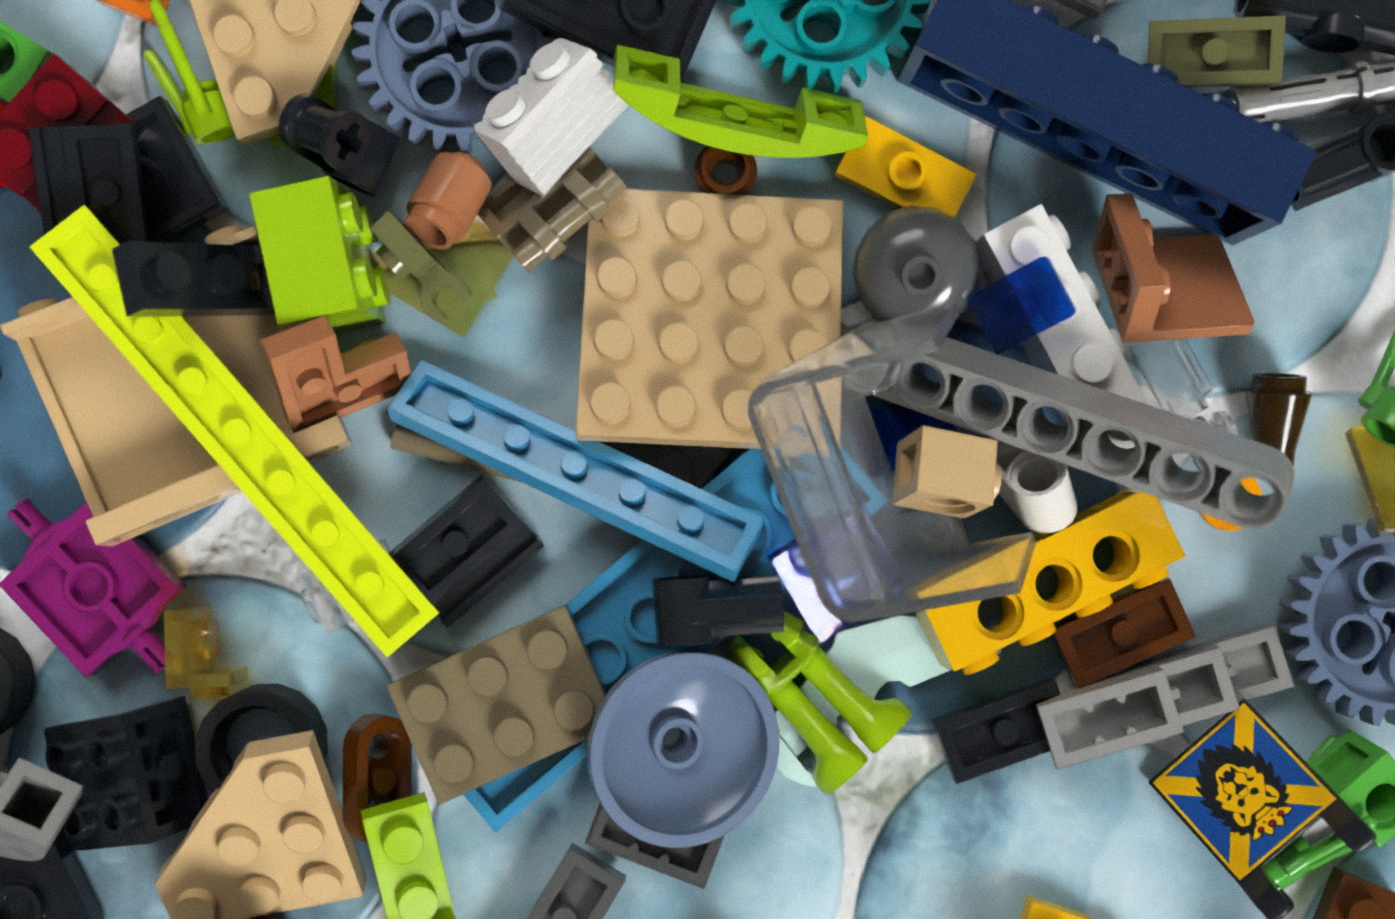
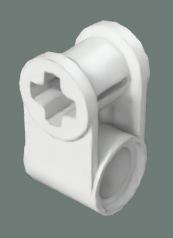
(1036, 489)

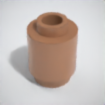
(447, 199)

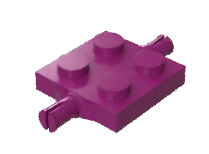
(89, 594)

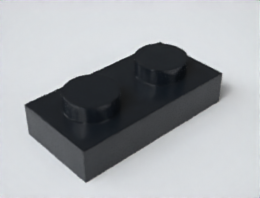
(994, 731)

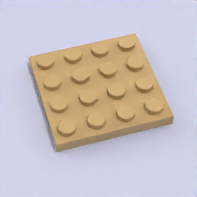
(698, 307)

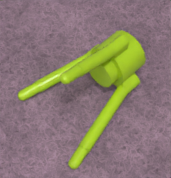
(202, 104)

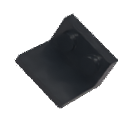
(133, 775)

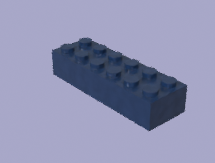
(1109, 115)

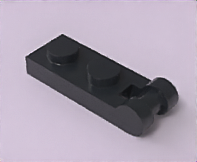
(191, 279)

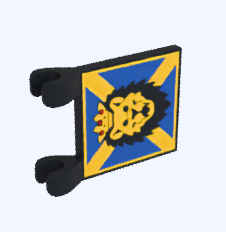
(1251, 799)

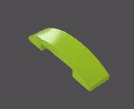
(815, 127)

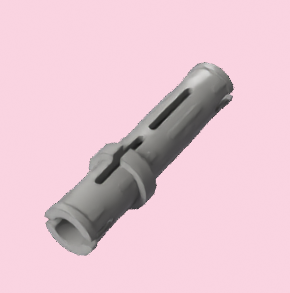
(1353, 89)

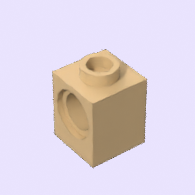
(946, 472)

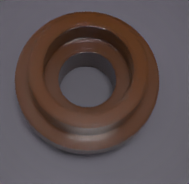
(712, 157)

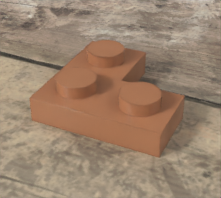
(321, 383)

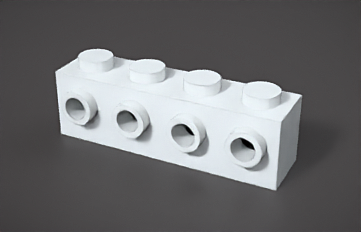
(1082, 344)

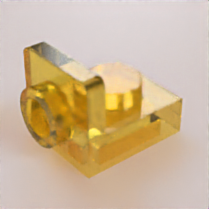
(189, 649)

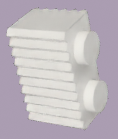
(550, 115)

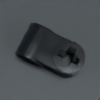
(338, 142)

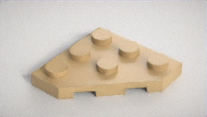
(270, 54)
(265, 839)

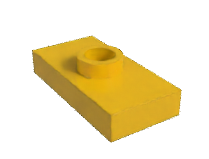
(904, 172)

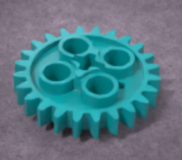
(861, 37)

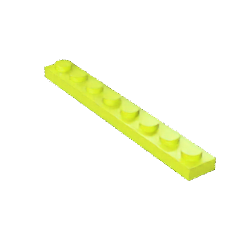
(241, 439)

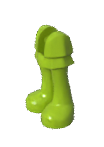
(870, 719)

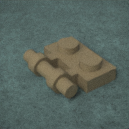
(521, 214)

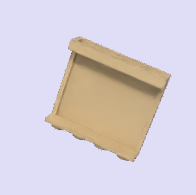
(120, 436)

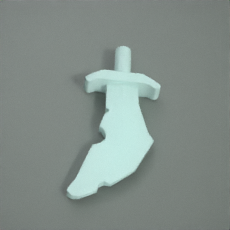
(870, 658)

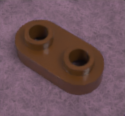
(375, 776)

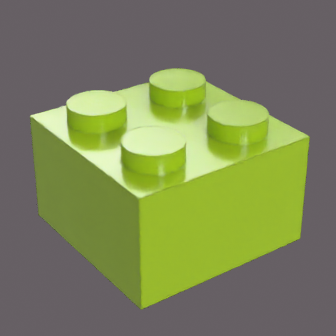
(320, 255)

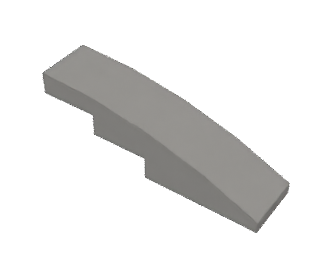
(1163, 695)

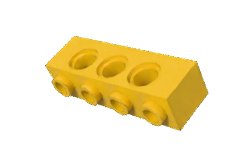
(1142, 551)

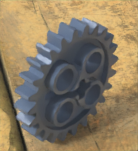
(403, 90)
(1337, 595)

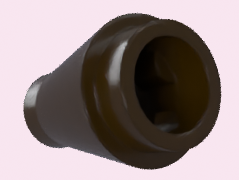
(1278, 410)

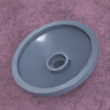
(712, 772)

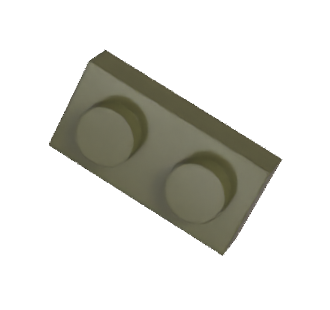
(1220, 50)

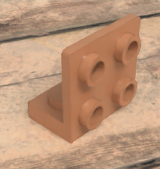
(1168, 283)

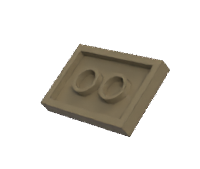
(500, 703)

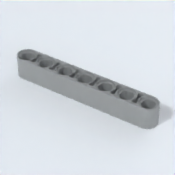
(1084, 441)

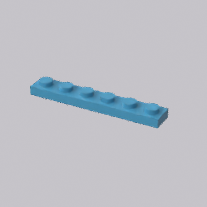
(575, 471)

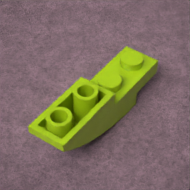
(407, 859)

